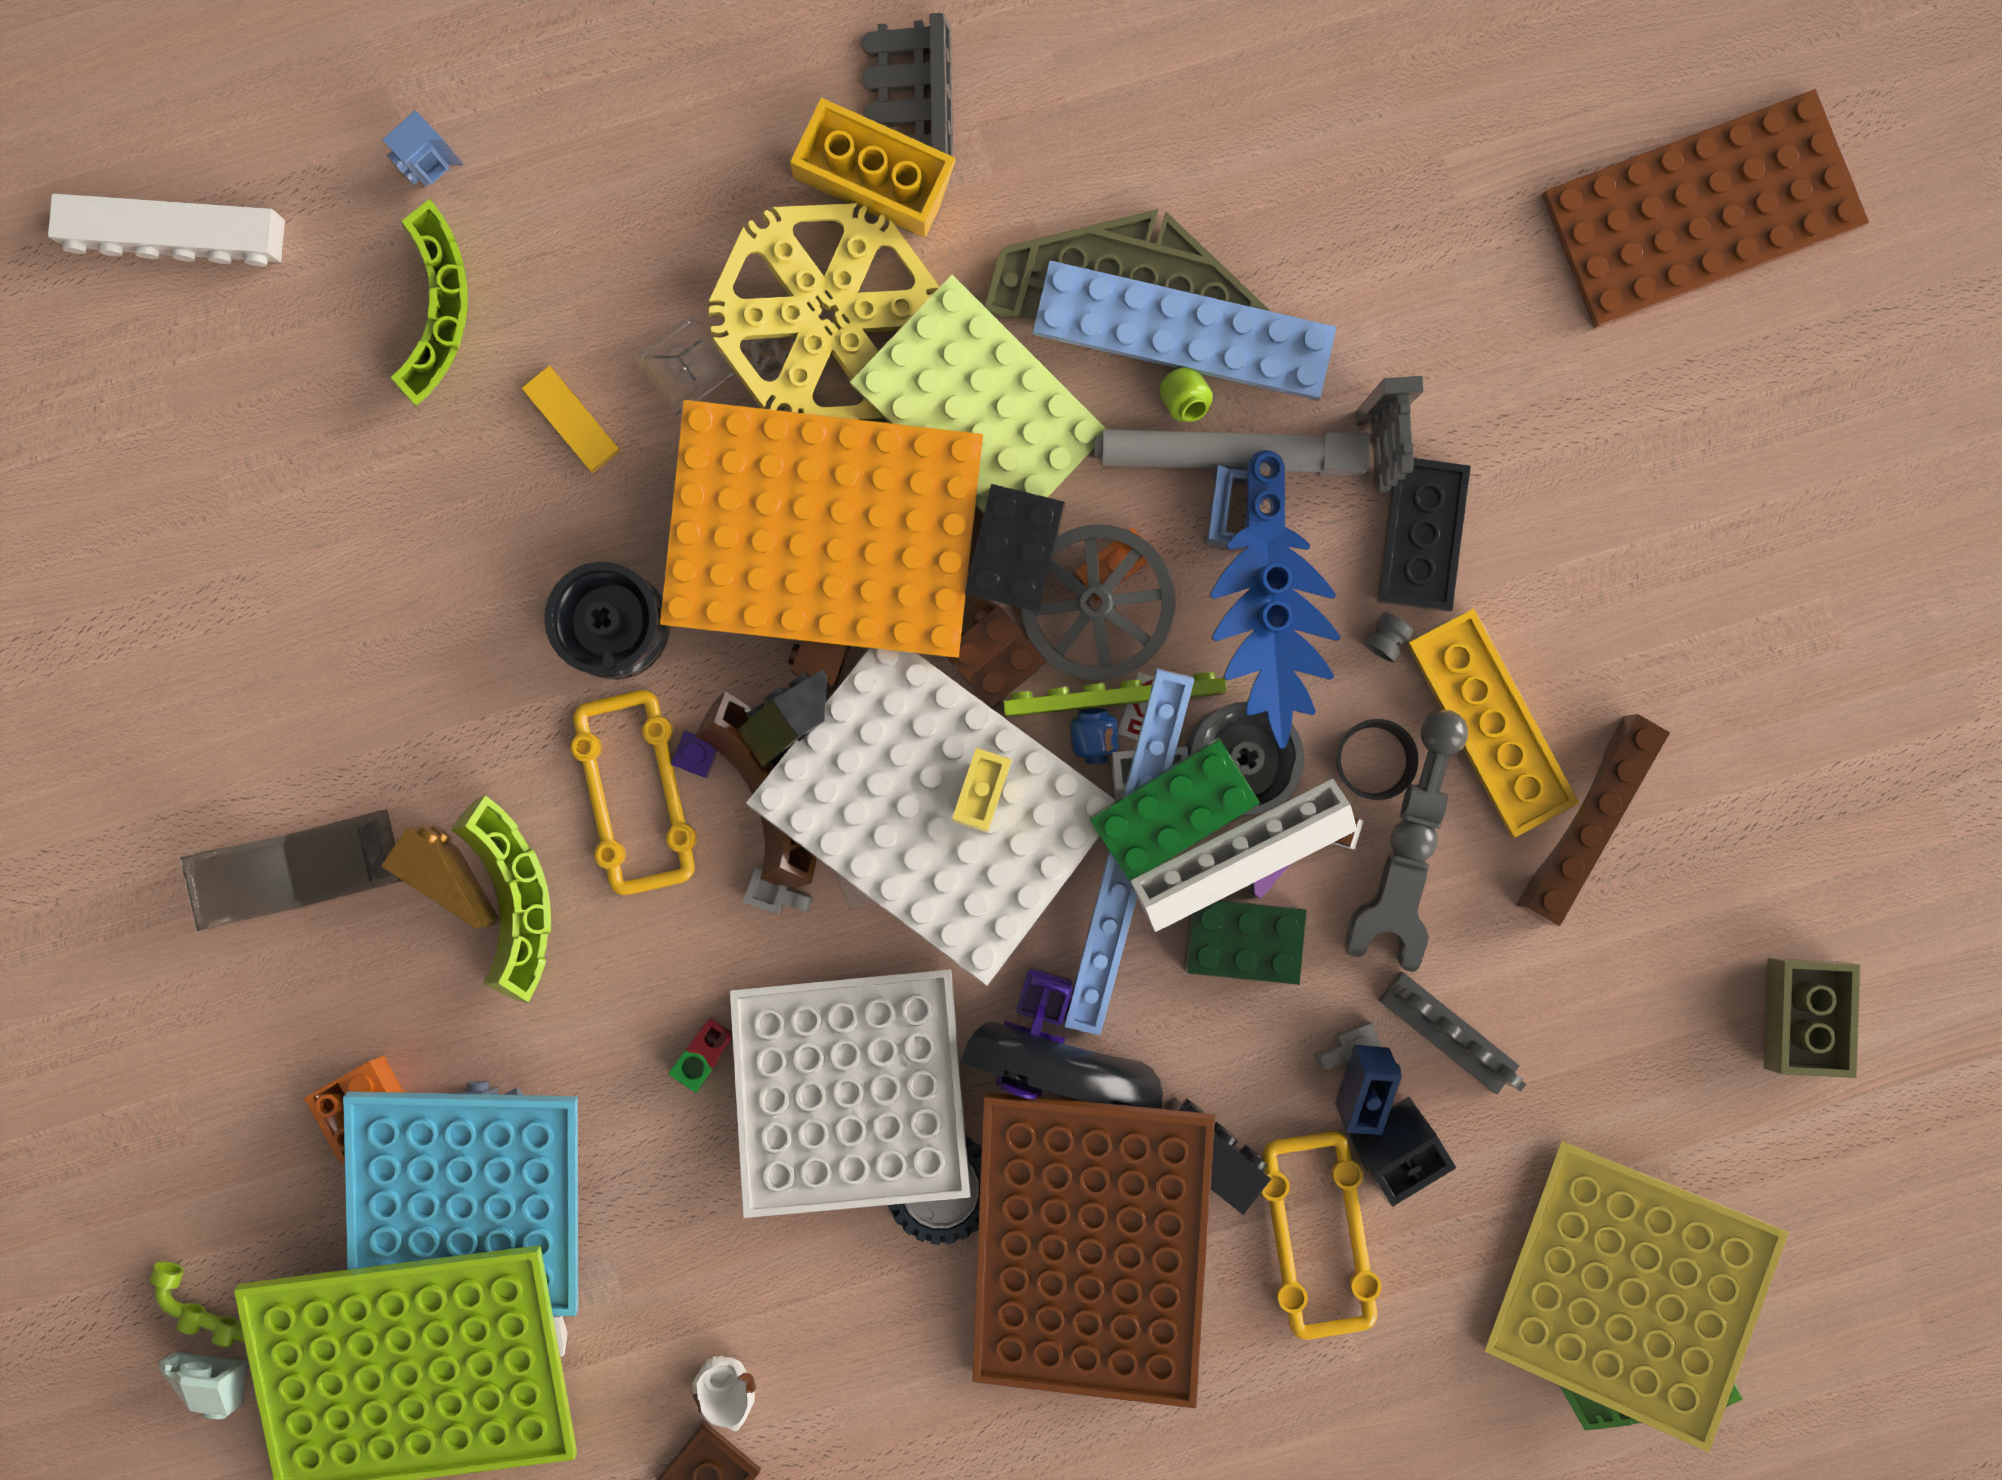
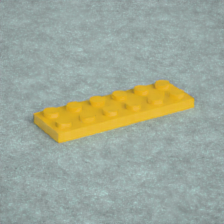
(1502, 733)

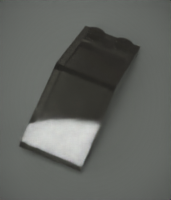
(289, 870)

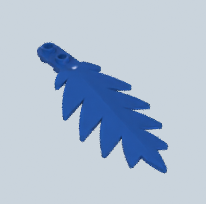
(1272, 605)

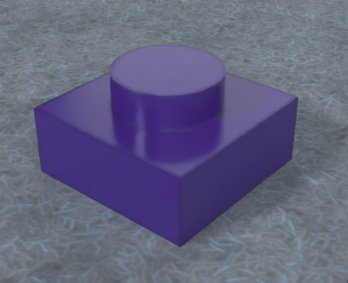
(694, 755)

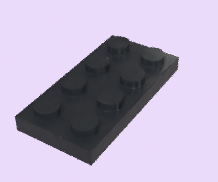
(1424, 536)

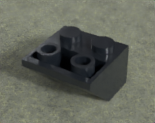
(785, 717)
(1405, 1155)

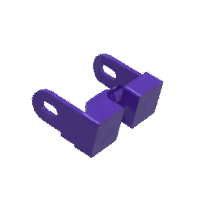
(1043, 999)

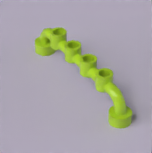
(191, 1316)

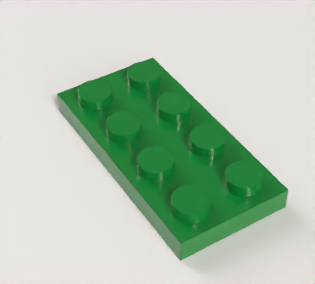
(1174, 809)

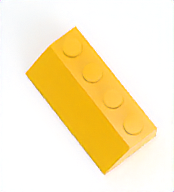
(872, 167)

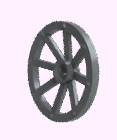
(1107, 610)

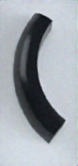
(1062, 1067)

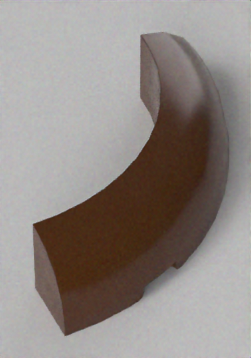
(784, 859)

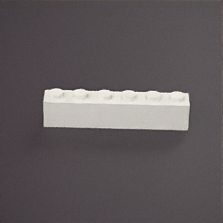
(166, 229)
(1244, 855)

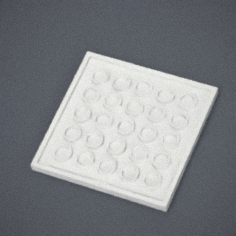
(848, 1094)

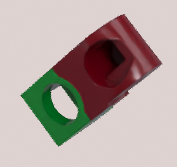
(701, 1055)

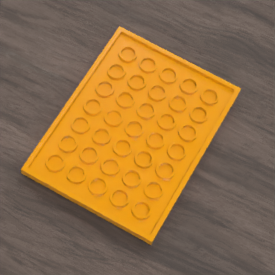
(821, 529)

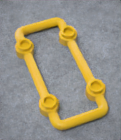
(588, 747)
(1363, 1282)

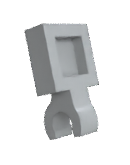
(773, 896)
(1360, 1035)

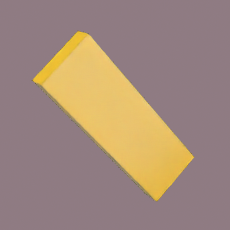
(571, 419)

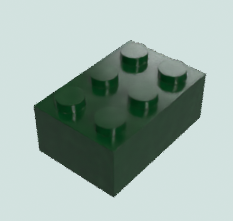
(1246, 941)

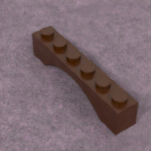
(1616, 782)

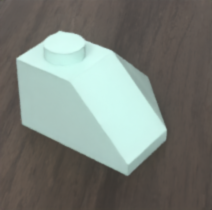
(206, 1382)

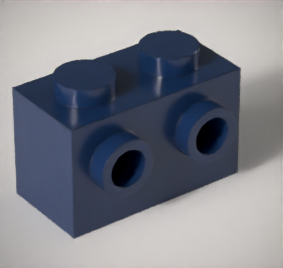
(1368, 1089)

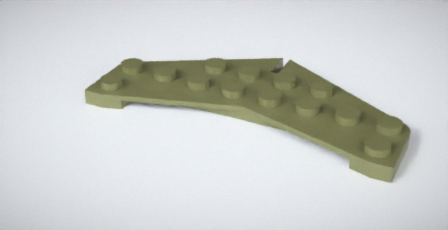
(1118, 249)

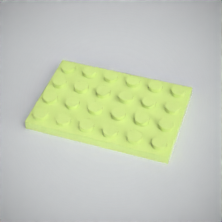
(969, 374)

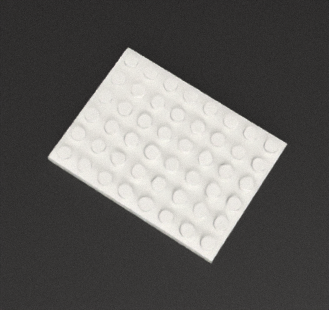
(879, 799)

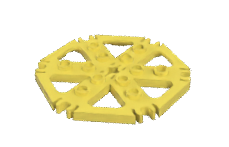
(801, 311)

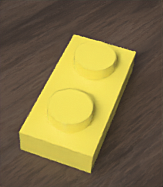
(981, 790)

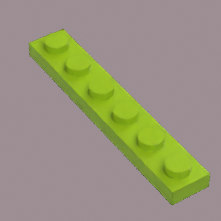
(1097, 696)

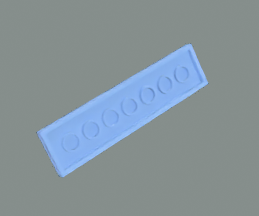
(1184, 330)

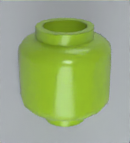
(1185, 394)

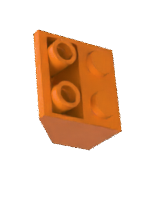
(328, 1104)

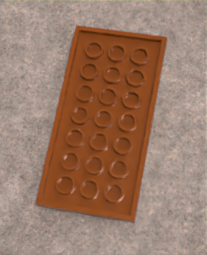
(1705, 208)

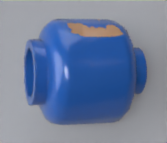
(1094, 735)

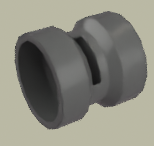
(1390, 633)

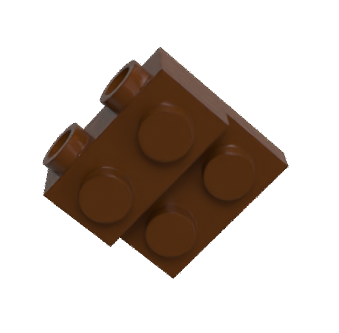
(995, 656)

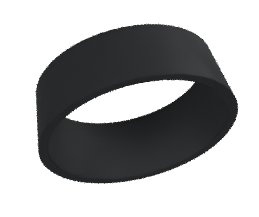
(1410, 752)

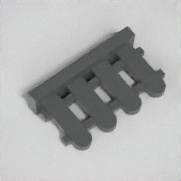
(917, 76)
(1391, 436)
(1451, 1034)

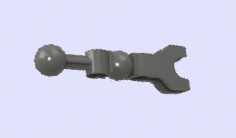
(1413, 843)

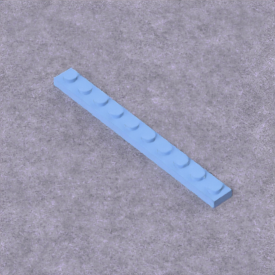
(1116, 894)

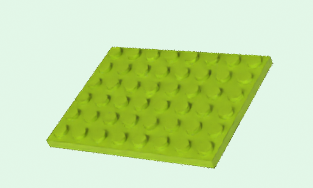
(408, 1368)

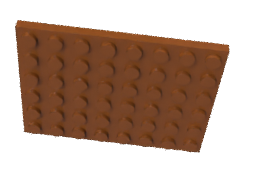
(1092, 1248)

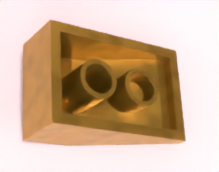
(441, 873)

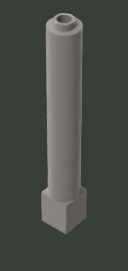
(1327, 453)

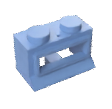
(419, 150)
(1220, 505)

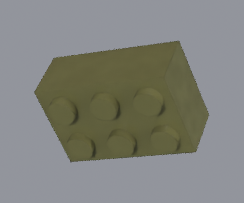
(1812, 1017)

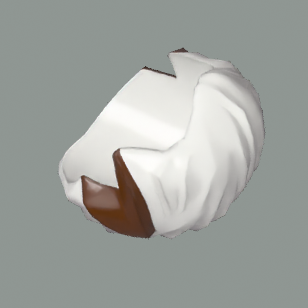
(724, 1392)

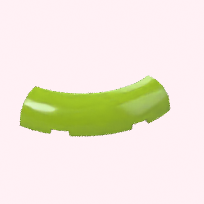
(446, 304)
(520, 896)

